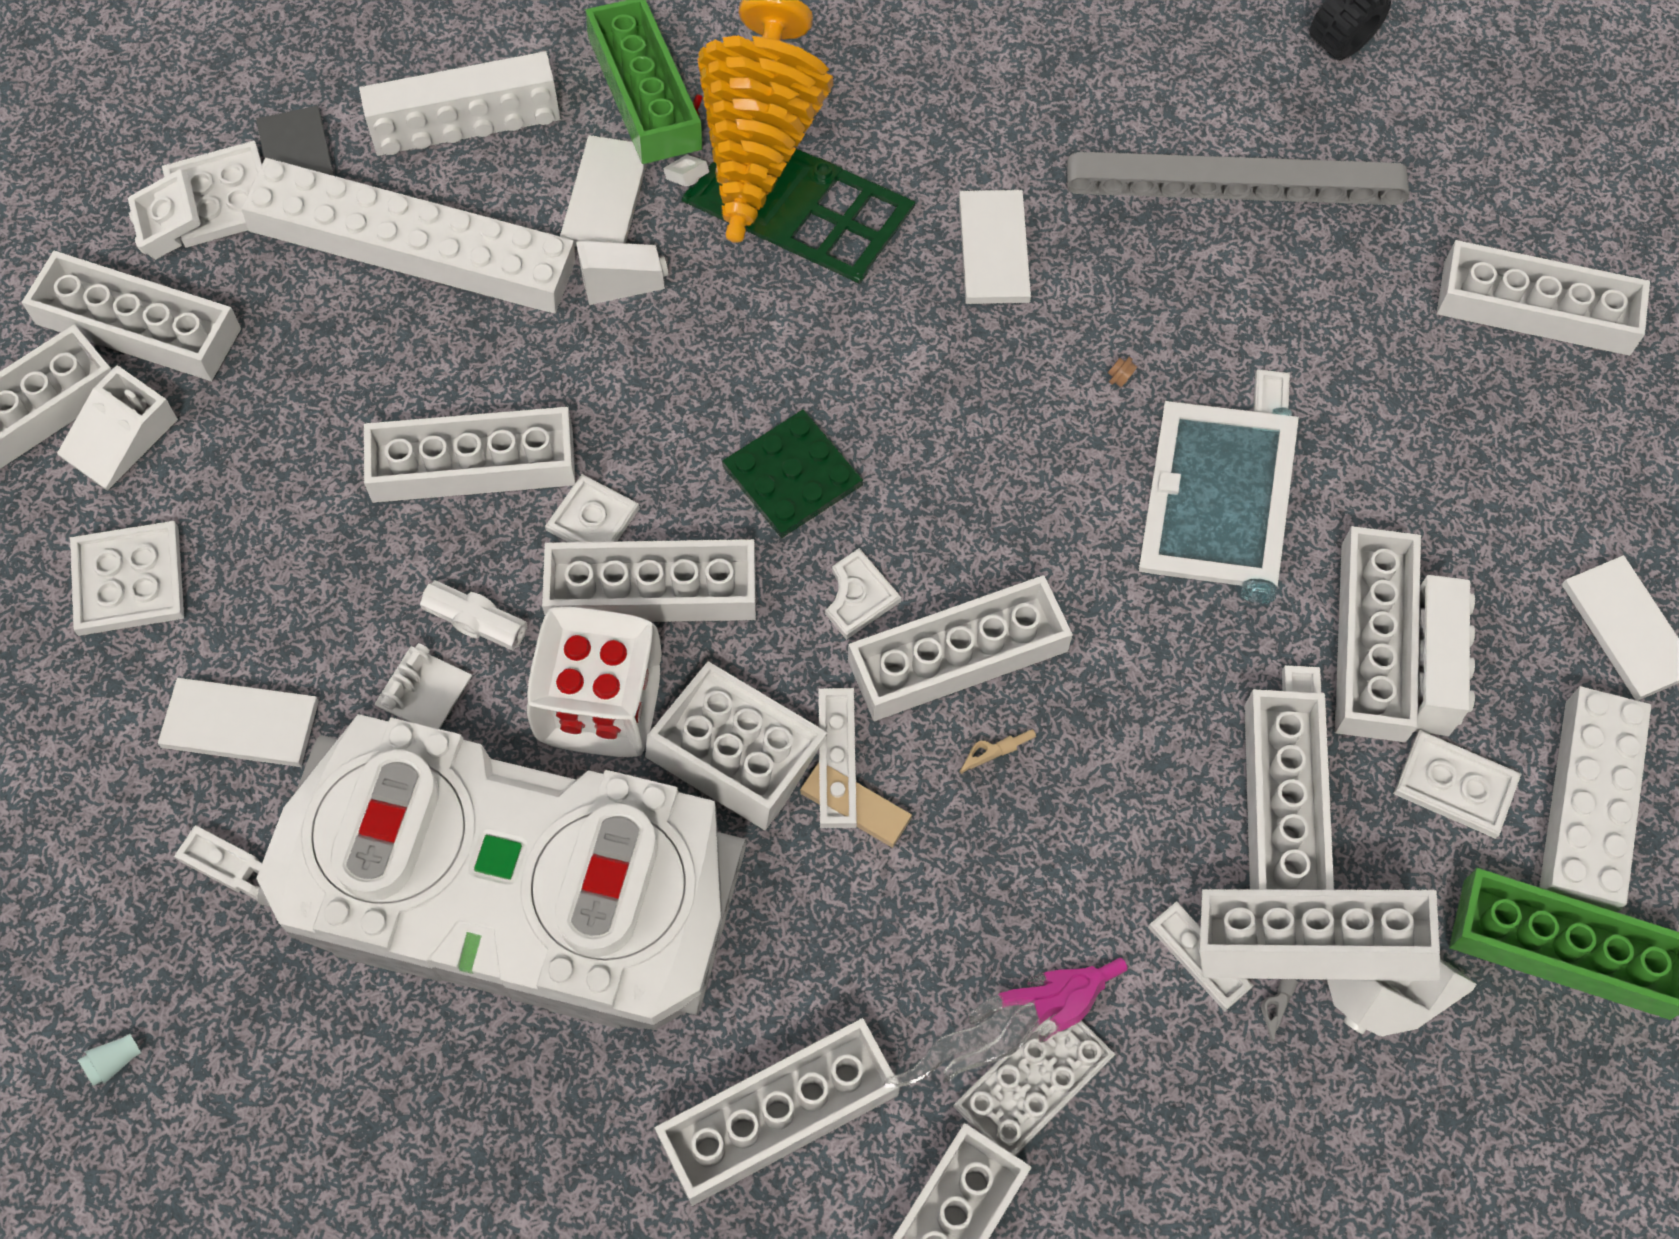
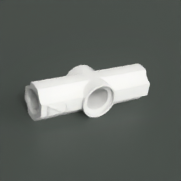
(473, 615)

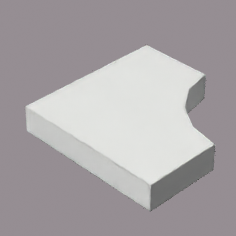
(861, 594)

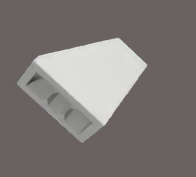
(620, 270)

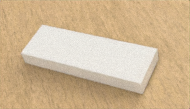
(1182, 939)

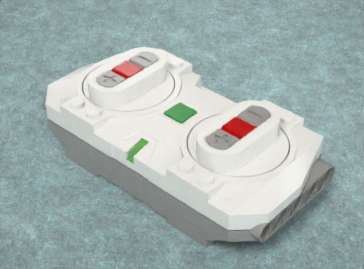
(503, 875)

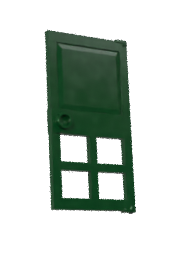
(798, 196)

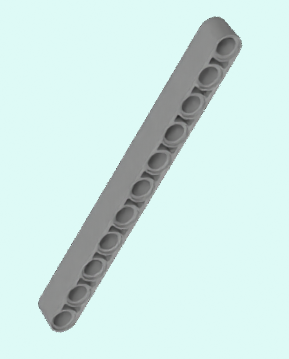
(1237, 178)

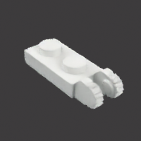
(219, 860)

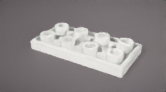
(604, 192)
(994, 247)
(1627, 626)
(238, 722)
(1033, 1085)

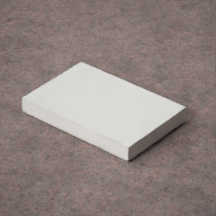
(1457, 784)

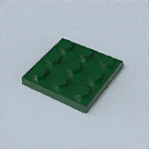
(792, 473)

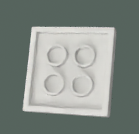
(219, 189)
(126, 578)

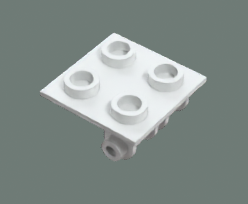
(423, 688)

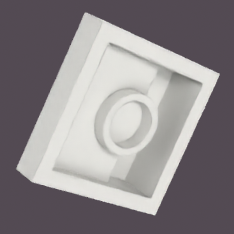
(163, 214)

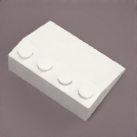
(734, 744)

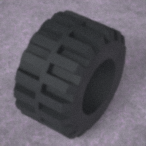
(1347, 25)

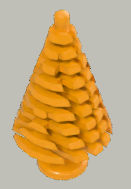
(759, 104)

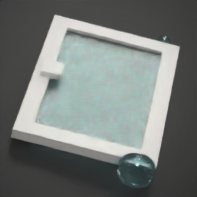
(1221, 497)

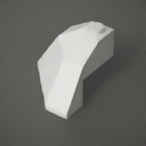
(1397, 1005)

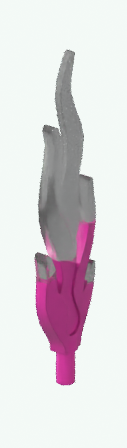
(1019, 1013)

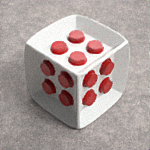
(594, 681)

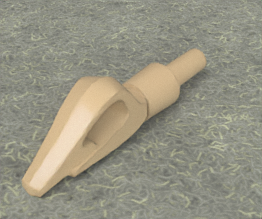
(993, 751)

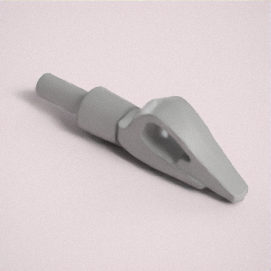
(1280, 1000)

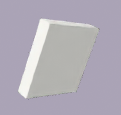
(592, 513)

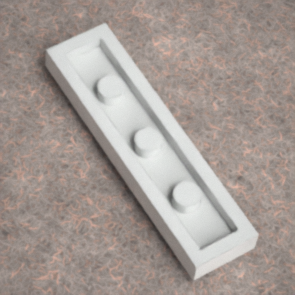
(838, 752)

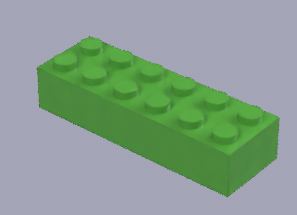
(643, 80)
(1568, 942)

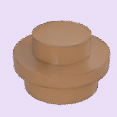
(1121, 371)

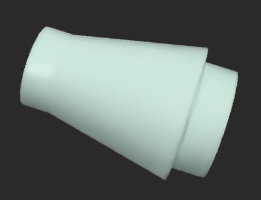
(106, 1060)

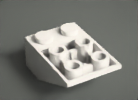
(115, 427)

